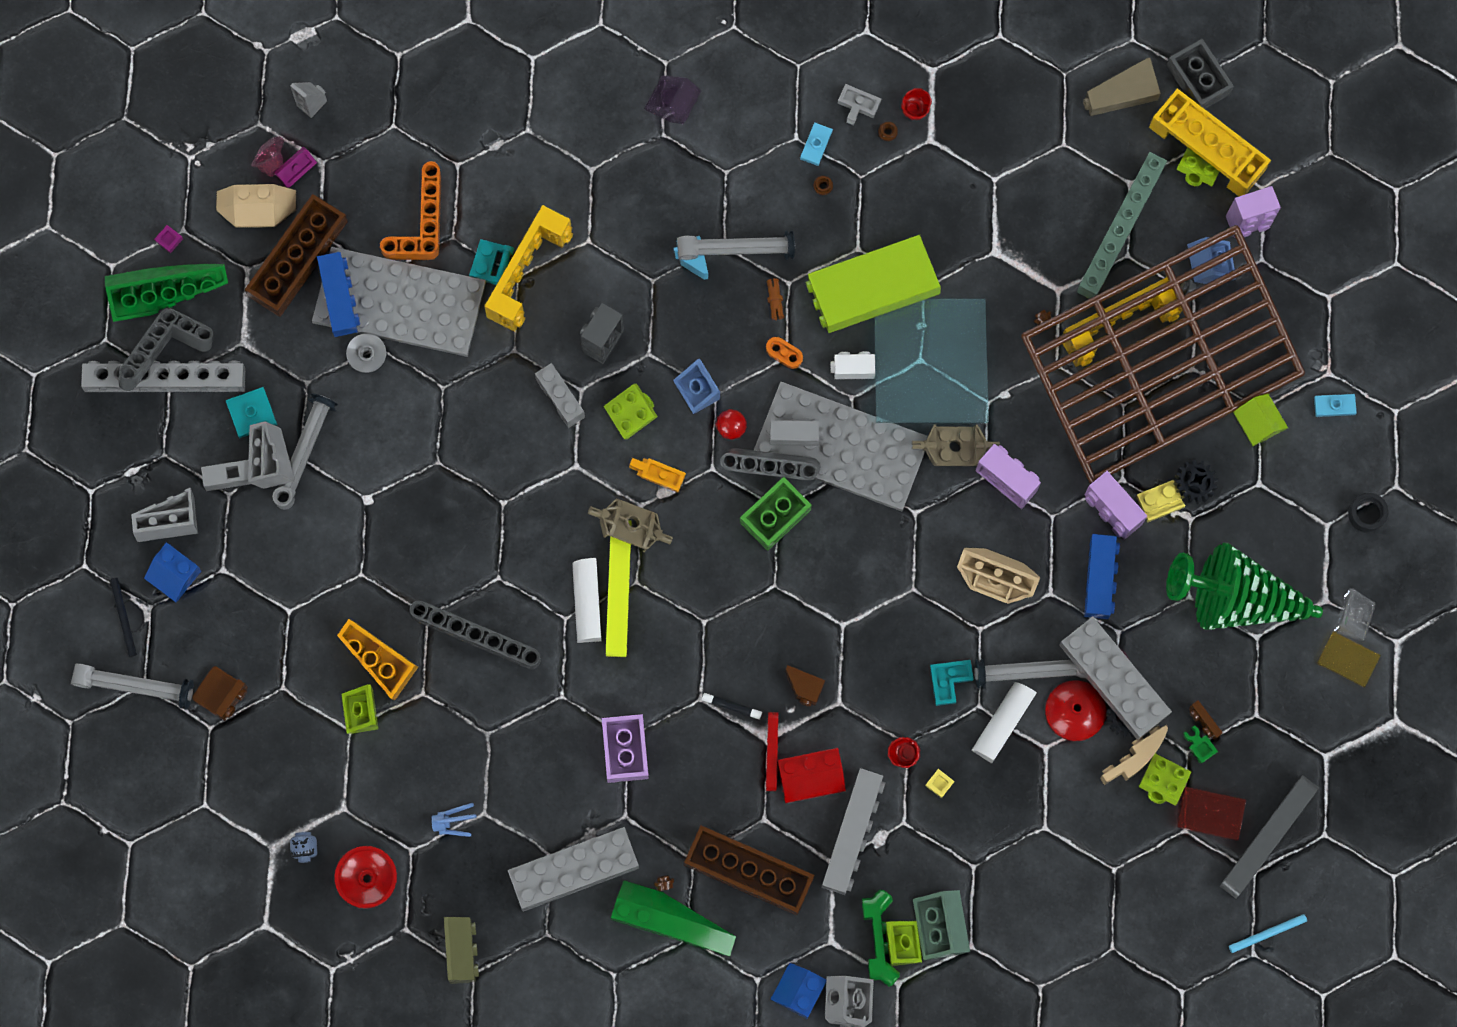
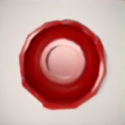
(916, 104)
(731, 424)
(904, 752)

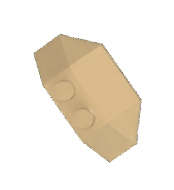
(256, 204)
(997, 575)

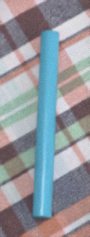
(1267, 933)

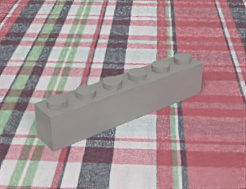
(852, 832)

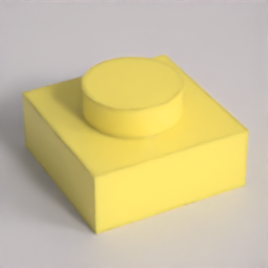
(939, 783)

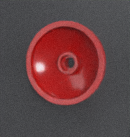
(1068, 722)
(353, 869)

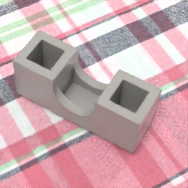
(561, 396)

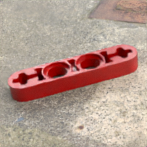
(772, 750)

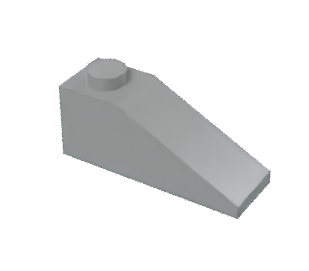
(308, 97)

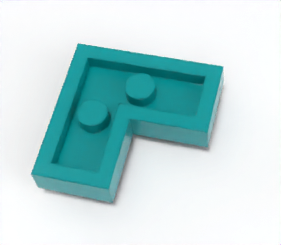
(944, 677)

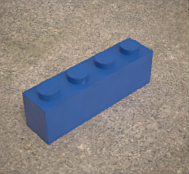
(337, 294)
(1100, 576)

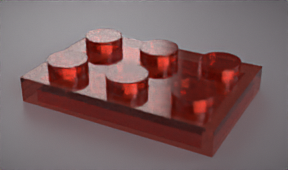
(1211, 813)

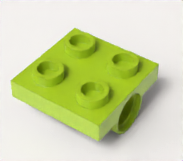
(1197, 169)
(631, 411)
(1164, 780)

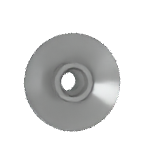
(362, 344)

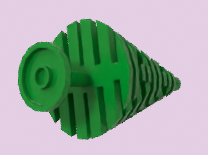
(1236, 591)

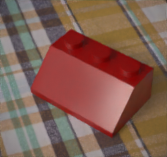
(811, 775)

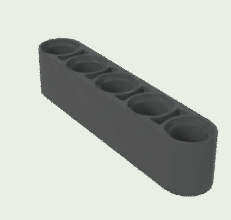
(761, 467)

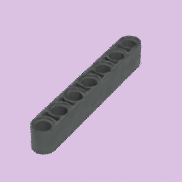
(468, 627)
(1269, 837)

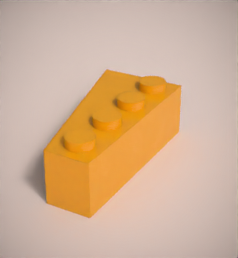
(384, 664)

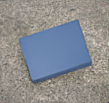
(697, 387)

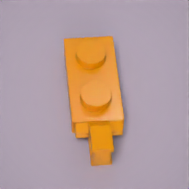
(658, 473)

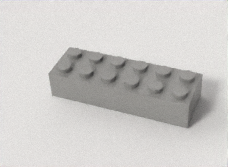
(1115, 678)
(573, 869)

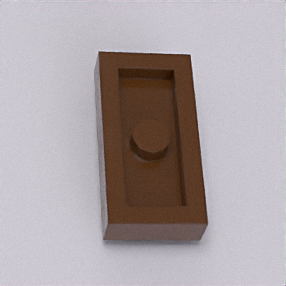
(1199, 714)

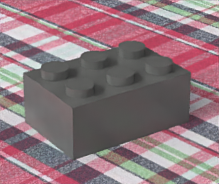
(1200, 74)
(601, 333)

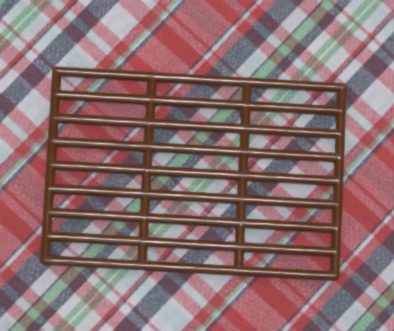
(1129, 372)

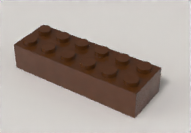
(296, 255)
(748, 870)

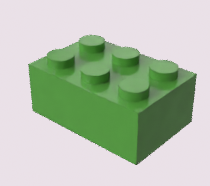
(775, 513)

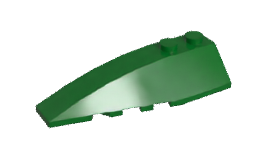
(153, 289)
(665, 916)

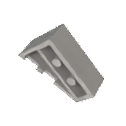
(268, 456)
(166, 519)

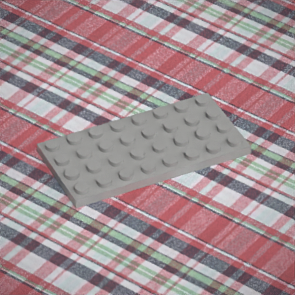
(410, 303)
(855, 450)

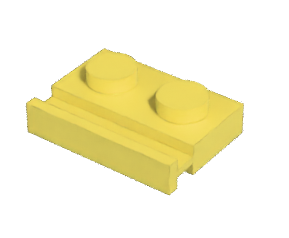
(1160, 501)

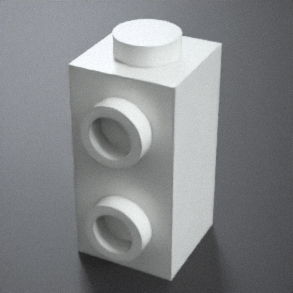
(853, 366)

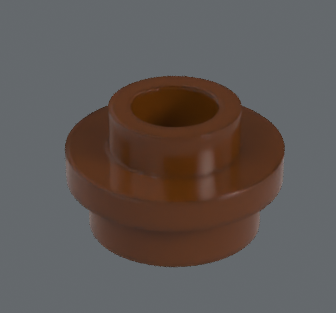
(888, 126)
(823, 180)
(1042, 316)
(664, 883)

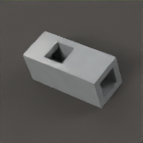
(795, 433)
(225, 475)

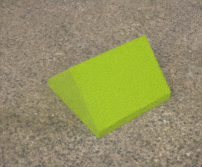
(1260, 419)
(360, 710)
(903, 942)

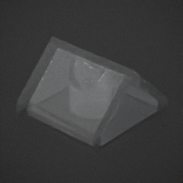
(1355, 615)

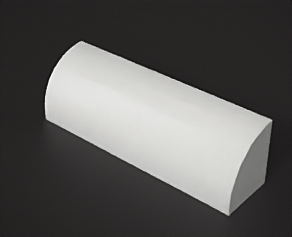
(586, 600)
(1003, 721)

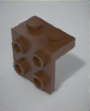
(220, 693)

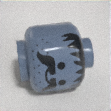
(303, 847)

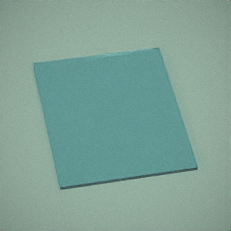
(932, 363)

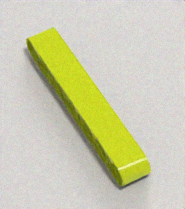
(618, 597)

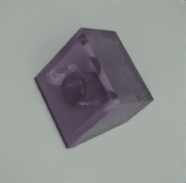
(673, 99)

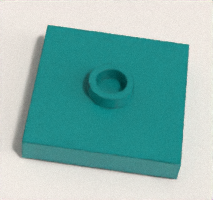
(250, 410)

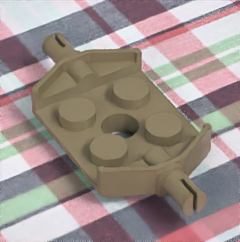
(970, 440)
(615, 524)

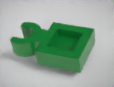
(1202, 747)

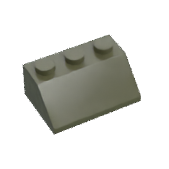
(460, 949)

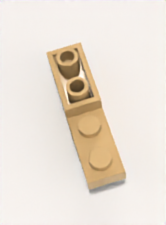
(1142, 752)

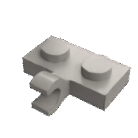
(858, 102)

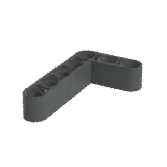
(180, 328)

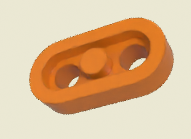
(785, 352)

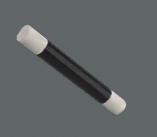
(731, 706)

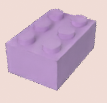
(1254, 211)
(1008, 475)
(1115, 505)
(625, 748)

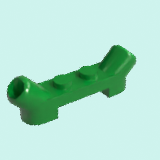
(878, 967)

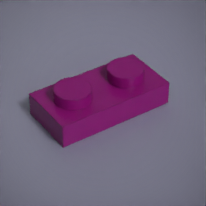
(295, 167)

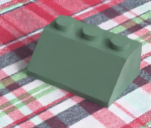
(941, 925)

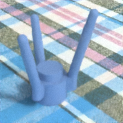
(442, 821)

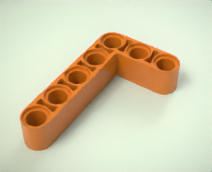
(427, 220)

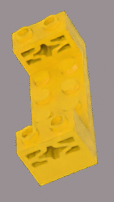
(1211, 141)
(500, 305)
(1086, 338)

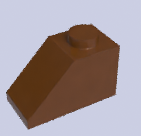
(805, 686)

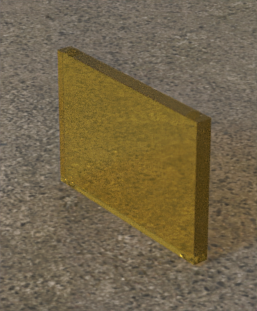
(1348, 659)

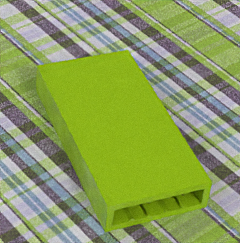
(873, 284)

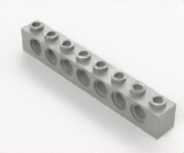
(233, 383)

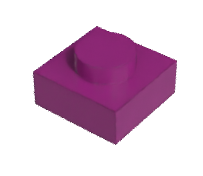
(168, 239)

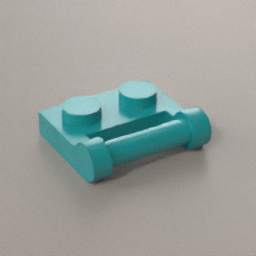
(486, 258)

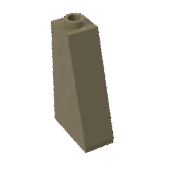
(1124, 90)

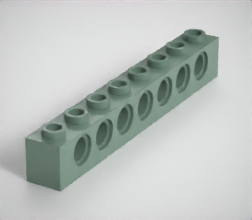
(1122, 226)

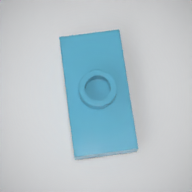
(816, 144)
(1335, 405)

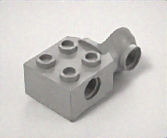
(849, 1001)

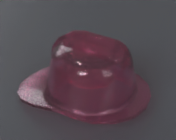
(269, 156)

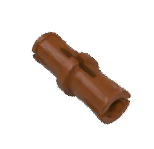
(775, 299)

